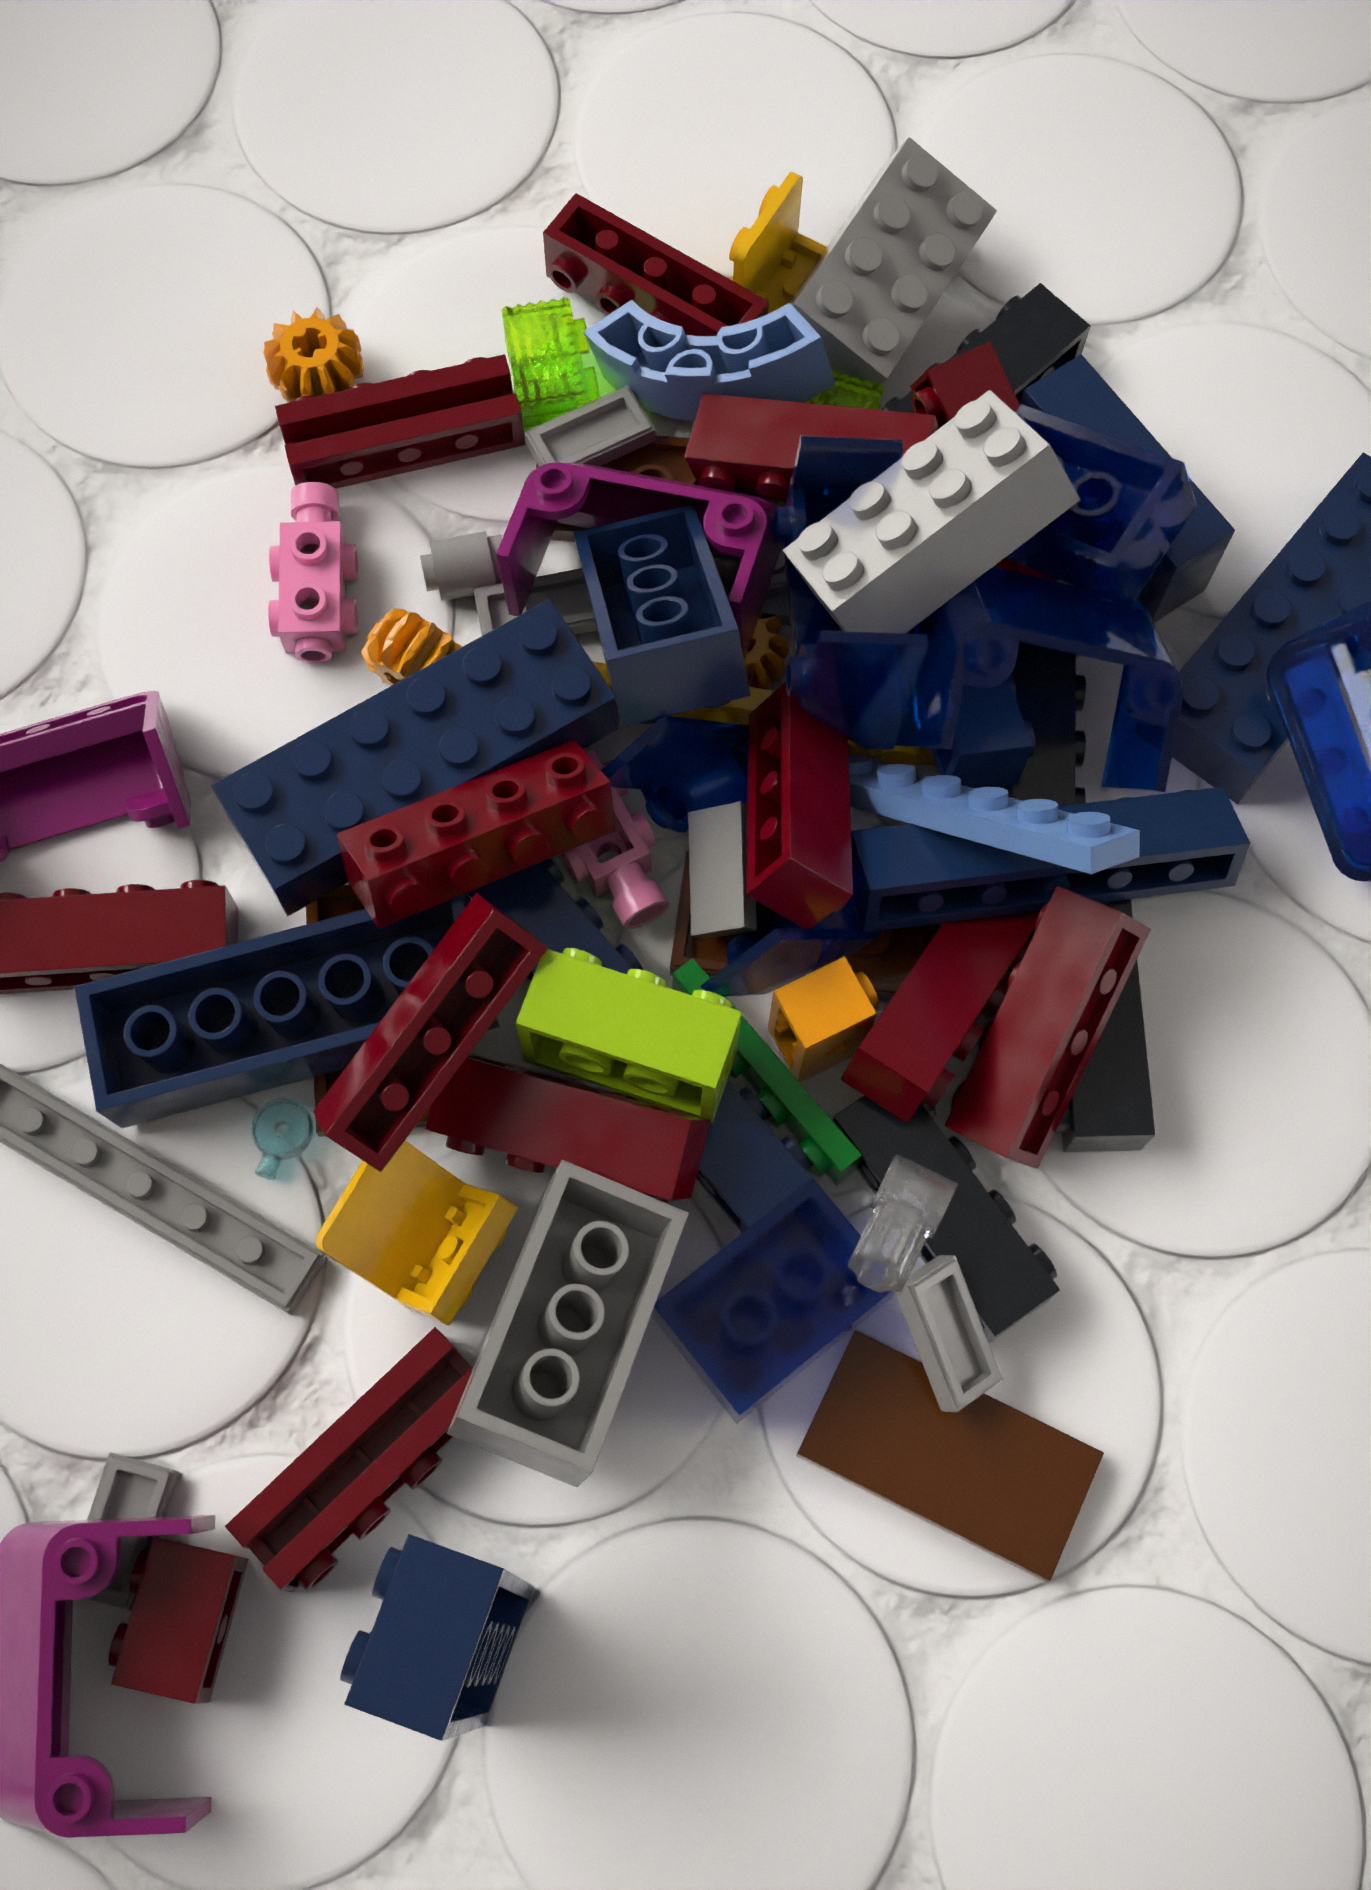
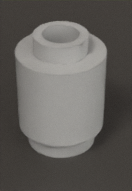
(461, 564)

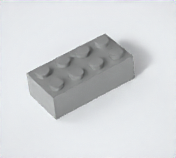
(891, 263)
(933, 520)
(569, 1325)

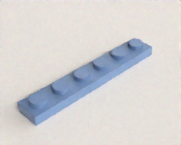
(990, 817)

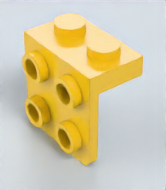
(772, 254)
(416, 1232)

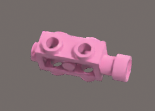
(313, 568)
(636, 897)

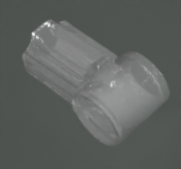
(904, 1215)

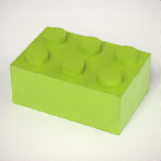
(629, 1032)

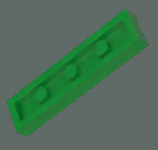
(782, 1093)

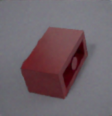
(177, 1621)

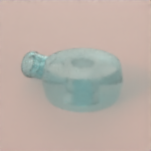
(280, 1146)

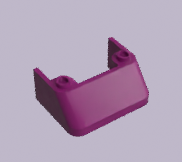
(598, 496)
(91, 770)
(40, 1784)

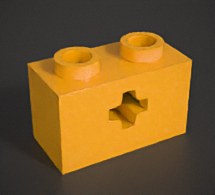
(822, 1018)

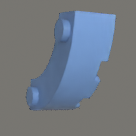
(670, 370)

